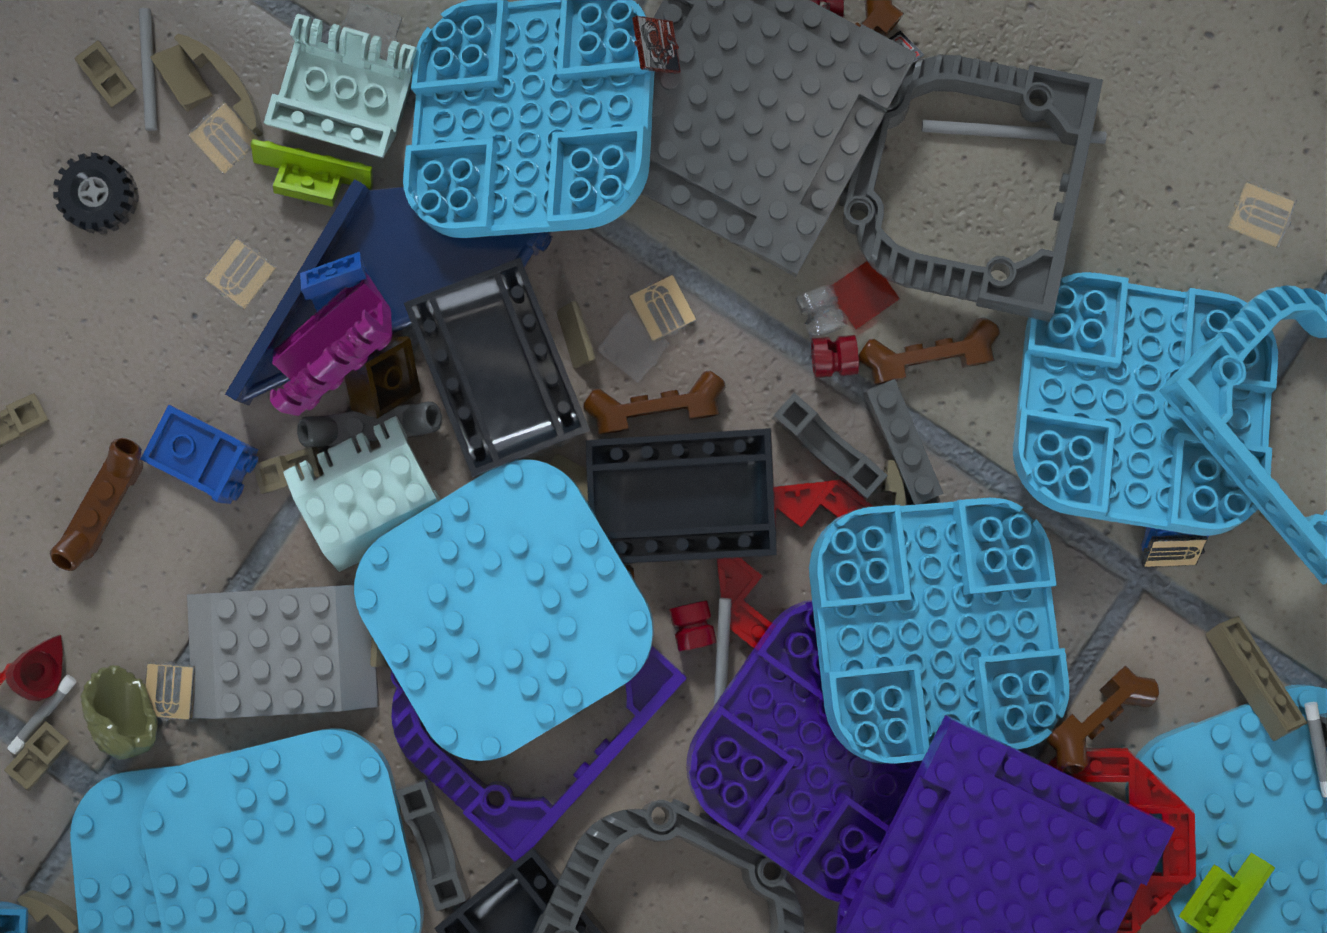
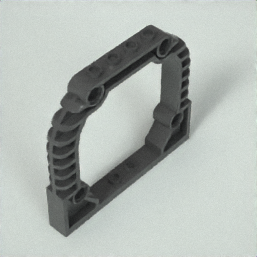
(1031, 283)
(700, 831)

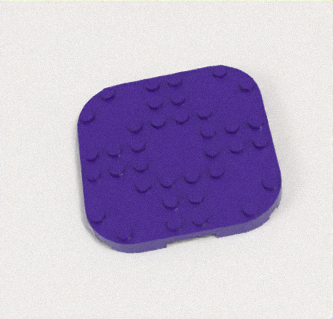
(779, 772)

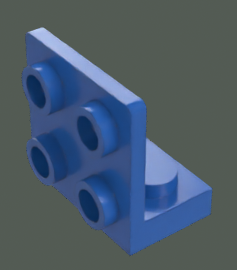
(328, 280)

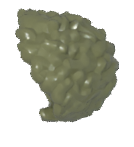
(119, 713)

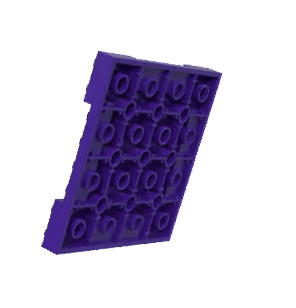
(1004, 848)

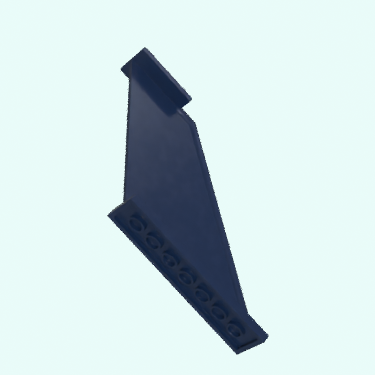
(403, 262)

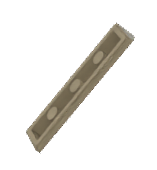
(1255, 678)

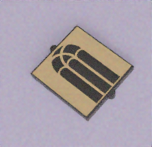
(1174, 550)

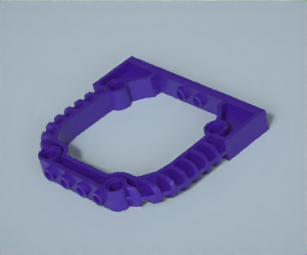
(524, 821)

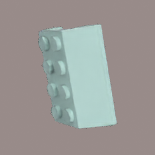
(343, 88)
(360, 493)

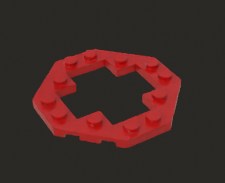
(797, 504)
(1154, 797)

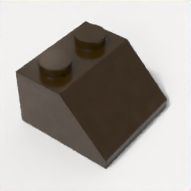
(384, 379)

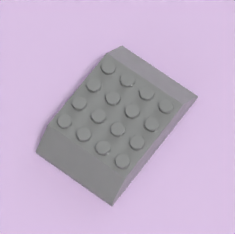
(279, 653)

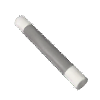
(41, 714)
(1318, 743)

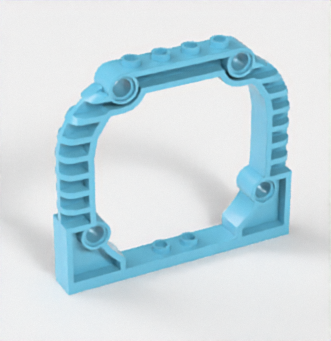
(1204, 401)

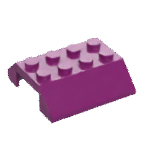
(331, 346)

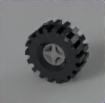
(83, 185)

